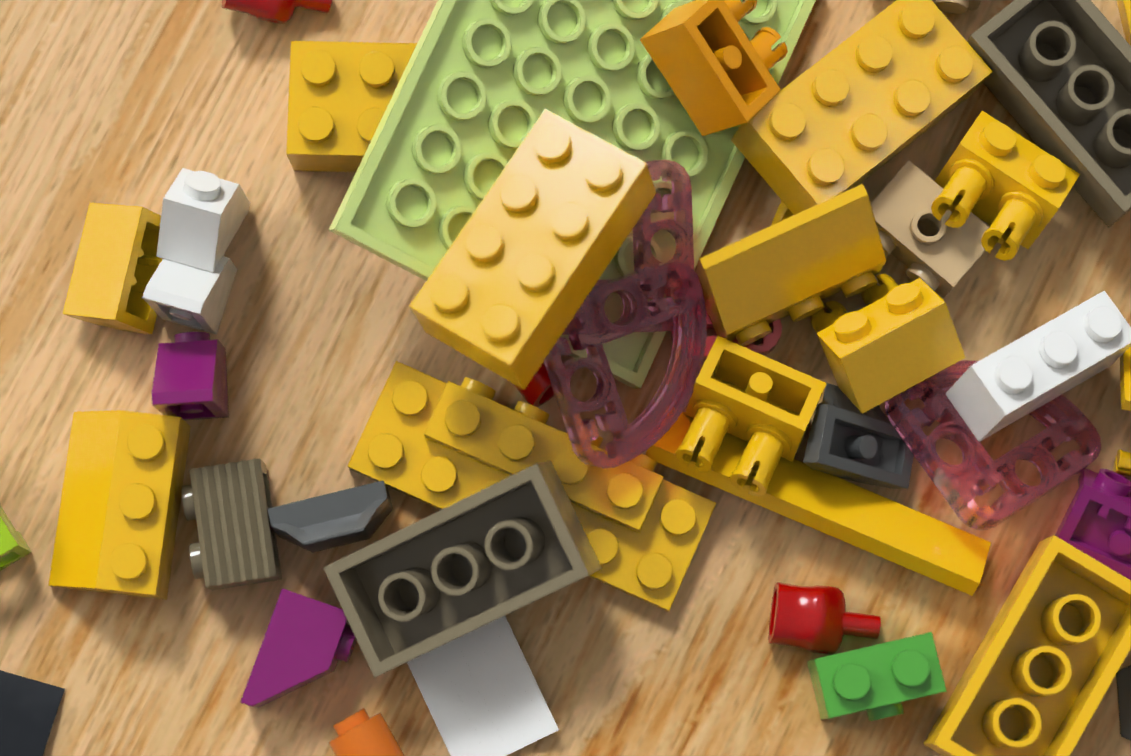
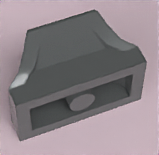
(857, 444)
(333, 517)

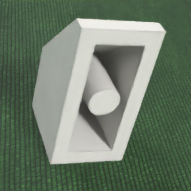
(200, 219)
(191, 294)

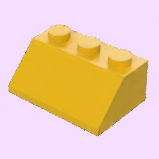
(792, 267)
(120, 503)

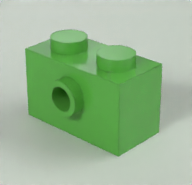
(877, 677)

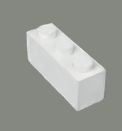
(1040, 366)

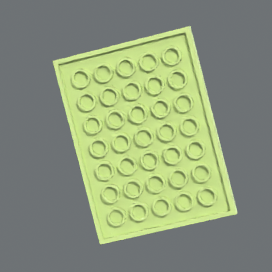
(481, 87)

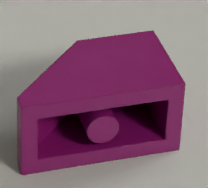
(191, 378)
(298, 647)

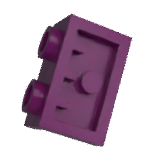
(1101, 519)

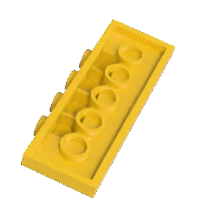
(455, 441)

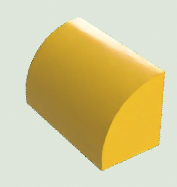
(114, 268)

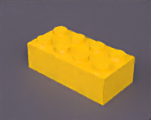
(339, 100)
(861, 104)
(534, 248)
(1041, 660)

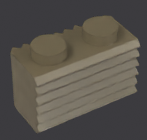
(232, 525)

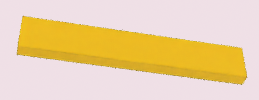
(843, 512)

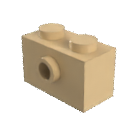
(920, 240)

